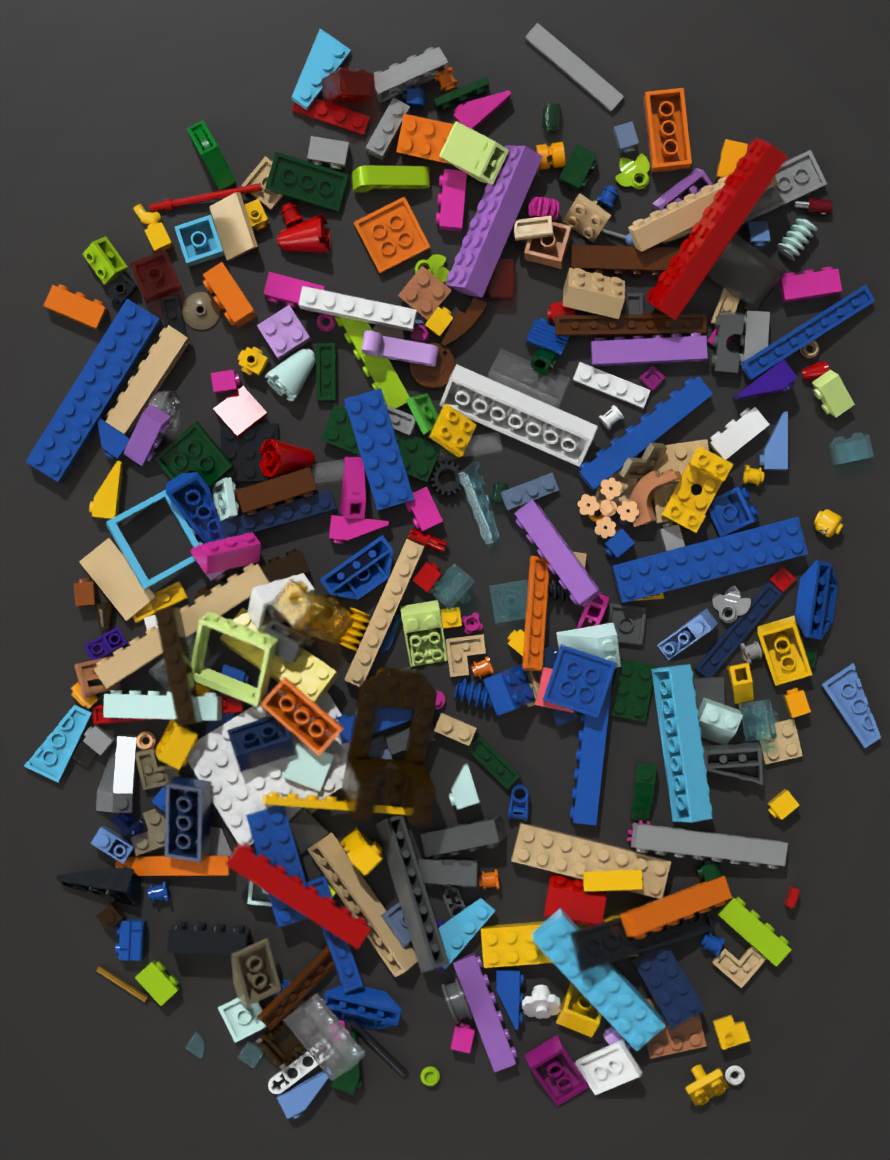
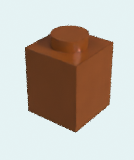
(85, 593)

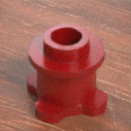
(291, 214)

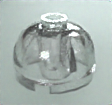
(167, 402)

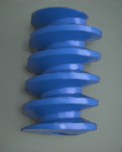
(472, 694)

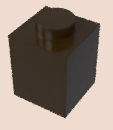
(110, 915)

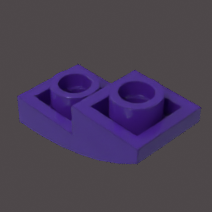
(105, 644)

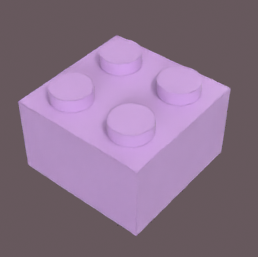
(284, 332)

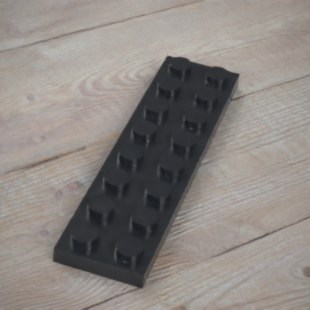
(609, 941)

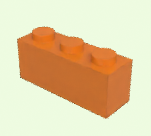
(76, 306)

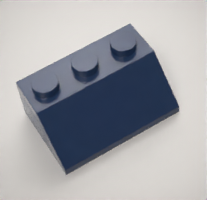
(260, 743)

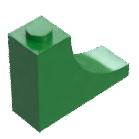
(211, 155)

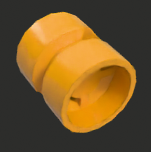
(557, 154)

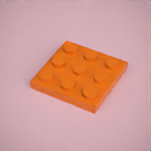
(392, 235)

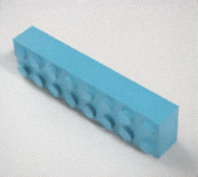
(681, 743)
(601, 985)

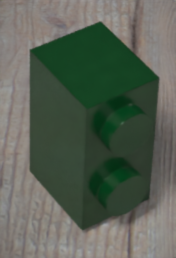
(577, 168)

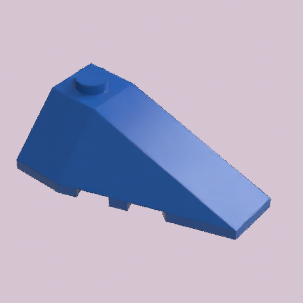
(196, 504)

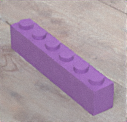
(648, 350)
(558, 553)
(484, 1011)

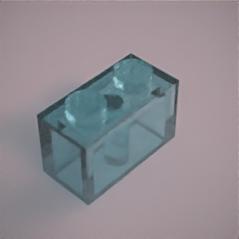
(850, 449)

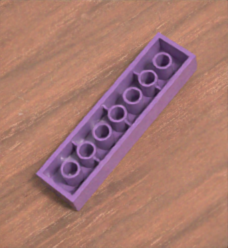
(493, 222)

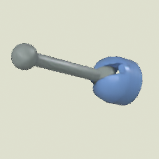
(628, 239)

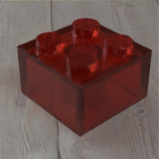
(348, 86)
(156, 276)

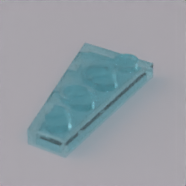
(479, 501)

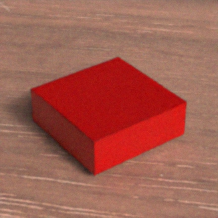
(782, 579)
(792, 897)

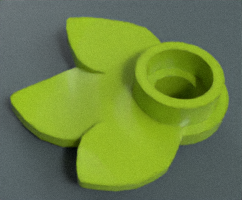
(631, 170)
(435, 266)

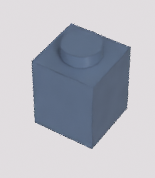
(626, 137)

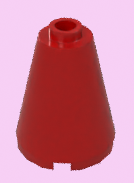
(306, 236)
(283, 458)

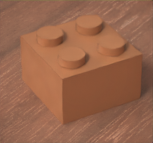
(550, 250)

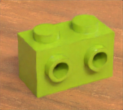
(104, 260)

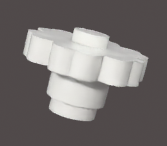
(541, 1003)

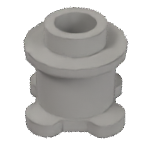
(751, 651)

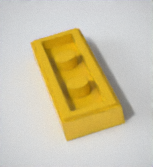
(165, 598)
(612, 880)

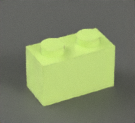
(832, 394)

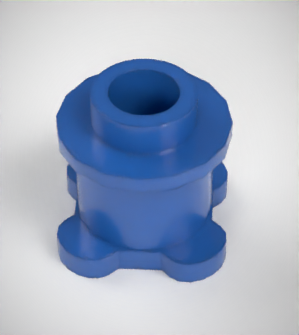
(608, 197)
(158, 892)
(712, 943)

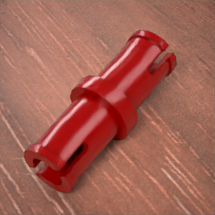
(427, 540)

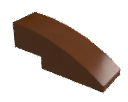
(464, 321)

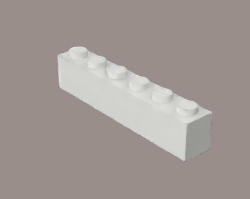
(357, 309)

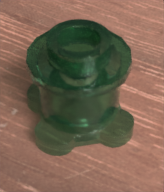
(498, 488)

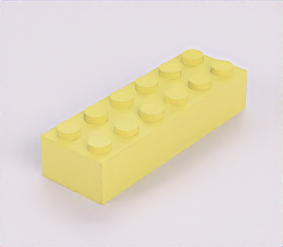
(306, 673)

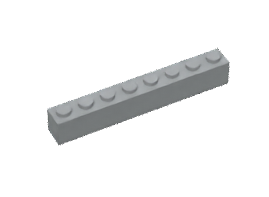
(709, 844)

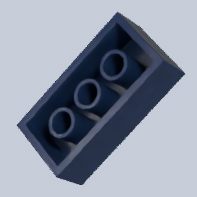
(187, 819)
(668, 985)

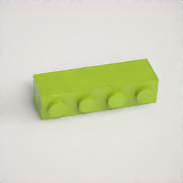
(754, 931)

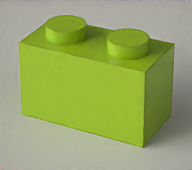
(158, 982)

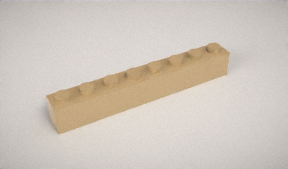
(676, 217)
(384, 612)
(361, 901)

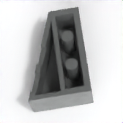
(735, 760)
(448, 872)

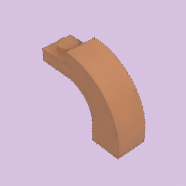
(644, 493)

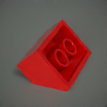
(569, 895)

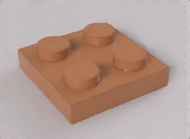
(424, 292)

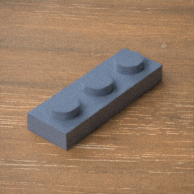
(529, 491)

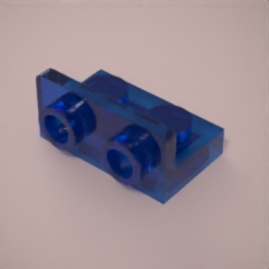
(124, 823)

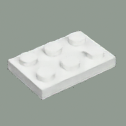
(608, 1067)

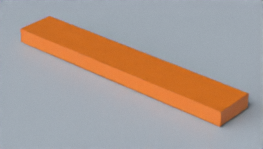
(536, 614)
(176, 867)

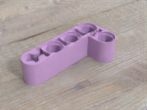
(399, 349)

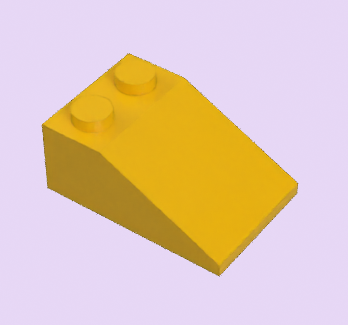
(784, 650)
(176, 744)

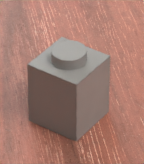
(671, 537)
(98, 739)

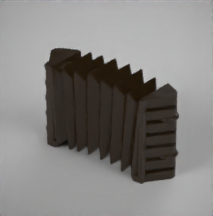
(281, 1044)

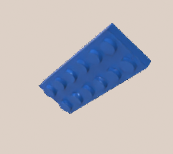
(379, 449)
(275, 840)

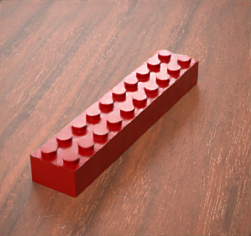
(716, 228)

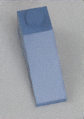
(775, 452)
(298, 1097)

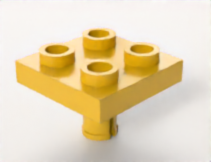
(452, 430)
(706, 1085)

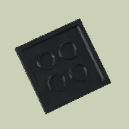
(245, 451)

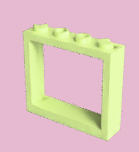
(220, 681)

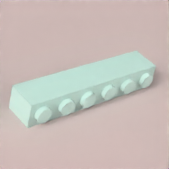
(156, 705)

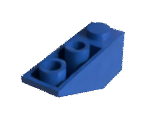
(508, 986)

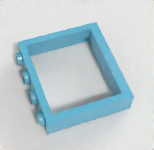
(130, 557)

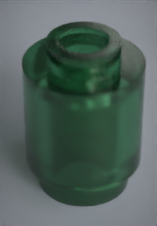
(551, 117)

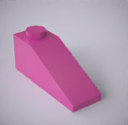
(479, 110)
(349, 529)
(593, 612)

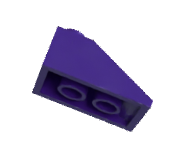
(774, 380)

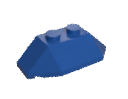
(361, 571)
(816, 600)
(365, 1005)

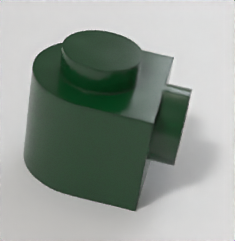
(543, 361)
(709, 870)

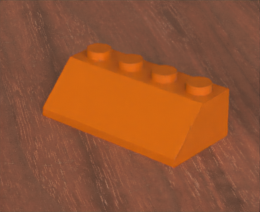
(301, 716)

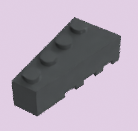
(463, 837)

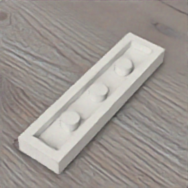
(611, 385)

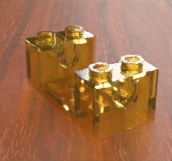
(312, 613)

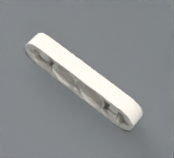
(299, 1066)

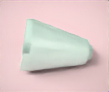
(292, 373)

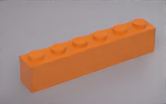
(675, 906)

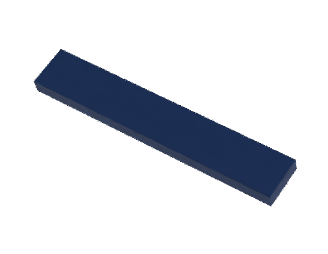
(738, 631)

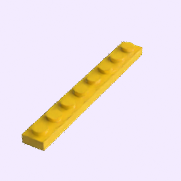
(329, 802)

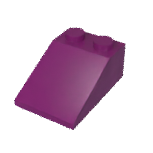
(556, 1070)

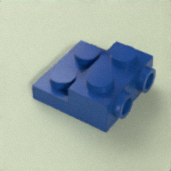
(732, 510)

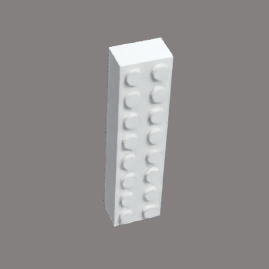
(518, 415)

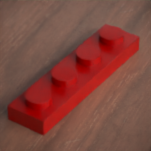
(335, 116)

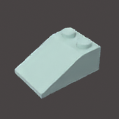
(594, 640)

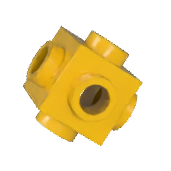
(257, 366)

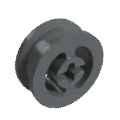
(456, 1001)

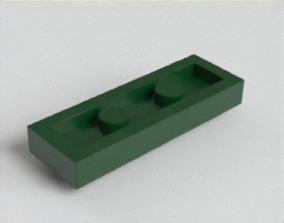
(461, 94)
(326, 371)
(493, 762)

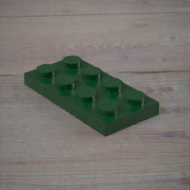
(306, 182)

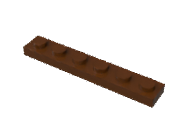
(298, 989)

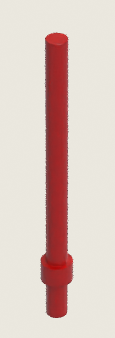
(169, 204)

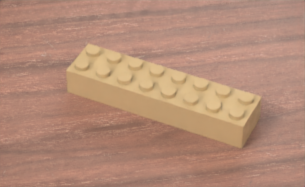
(575, 855)

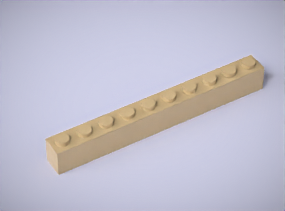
(149, 647)

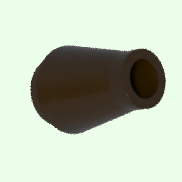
(104, 615)

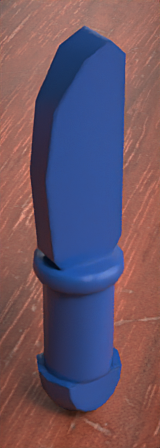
(391, 634)

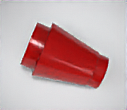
(815, 371)

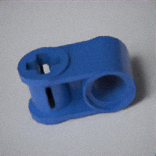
(518, 804)

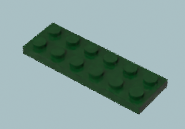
(417, 454)

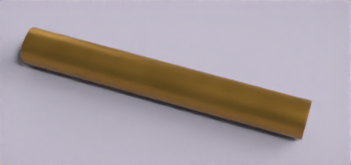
(121, 983)

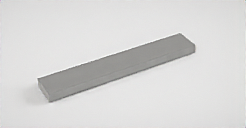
(574, 67)

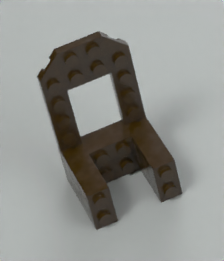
(390, 780)

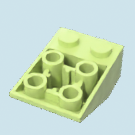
(474, 153)
(424, 633)

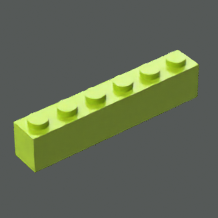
(378, 368)

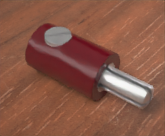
(816, 206)

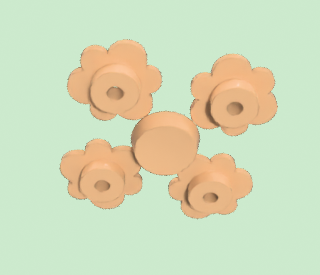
(608, 507)

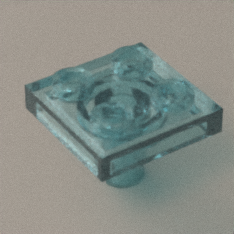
(453, 587)
(509, 601)
(758, 720)

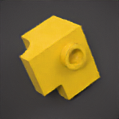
(730, 1033)

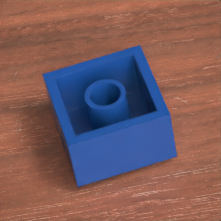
(509, 689)

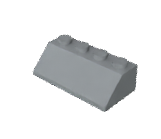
(411, 73)

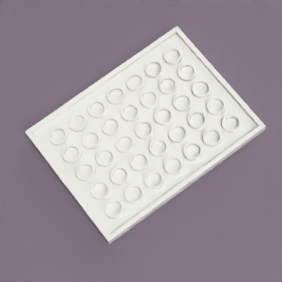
(241, 792)

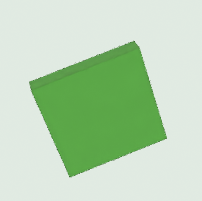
(423, 412)

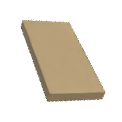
(116, 579)

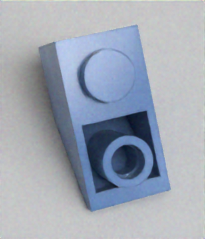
(757, 234)
(112, 844)

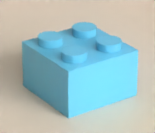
(199, 240)

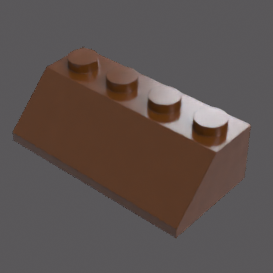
(276, 490)

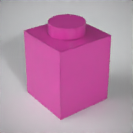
(225, 381)
(462, 1037)

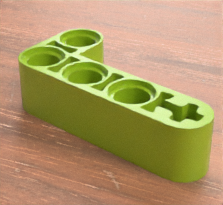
(390, 177)

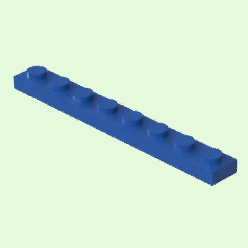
(807, 332)

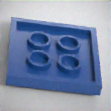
(579, 681)

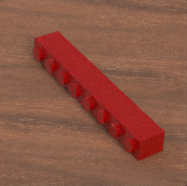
(297, 895)

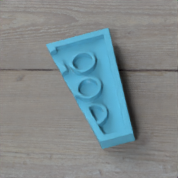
(463, 926)

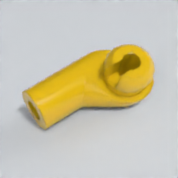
(146, 217)

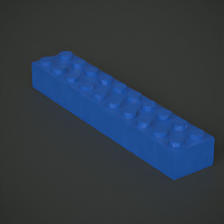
(94, 391)
(709, 560)

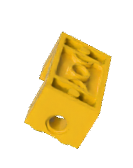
(708, 472)

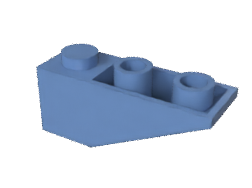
(687, 634)

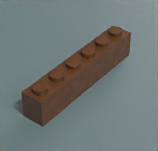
(621, 259)

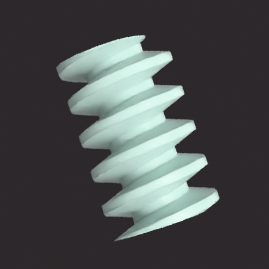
(796, 237)

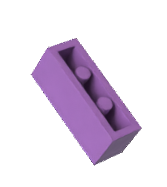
(690, 184)
(147, 435)

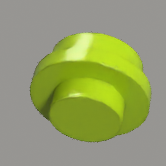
(430, 1076)

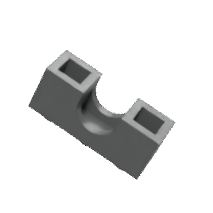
(727, 324)

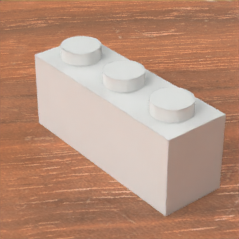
(738, 433)

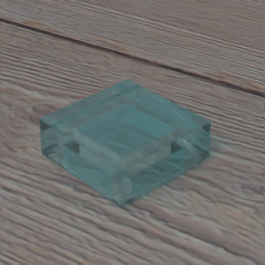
(250, 1054)

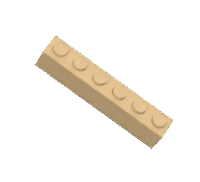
(148, 380)

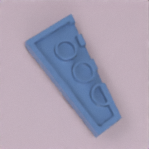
(848, 697)

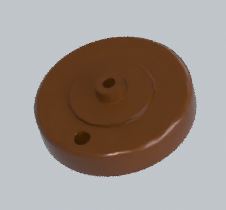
(435, 376)

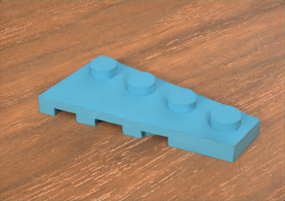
(325, 57)
(56, 751)

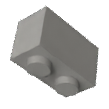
(328, 152)

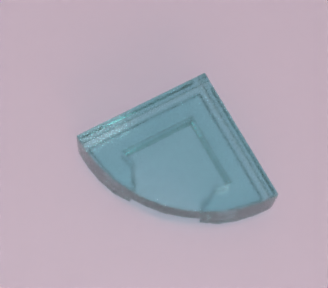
(196, 1045)

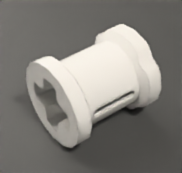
(611, 417)

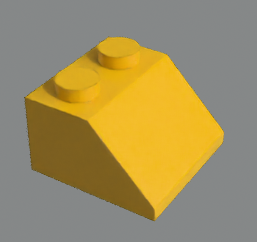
(578, 1012)

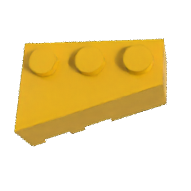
(362, 850)

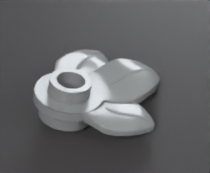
(731, 601)

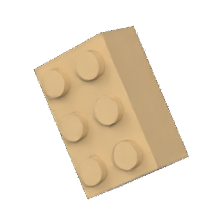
(594, 293)

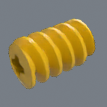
(350, 637)

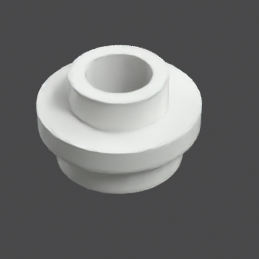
(739, 1079)

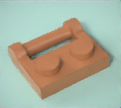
(86, 673)

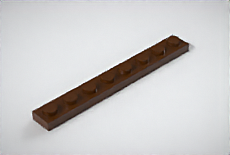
(629, 324)

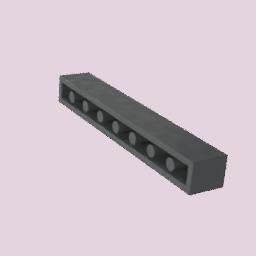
(412, 893)

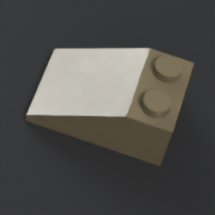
(255, 973)

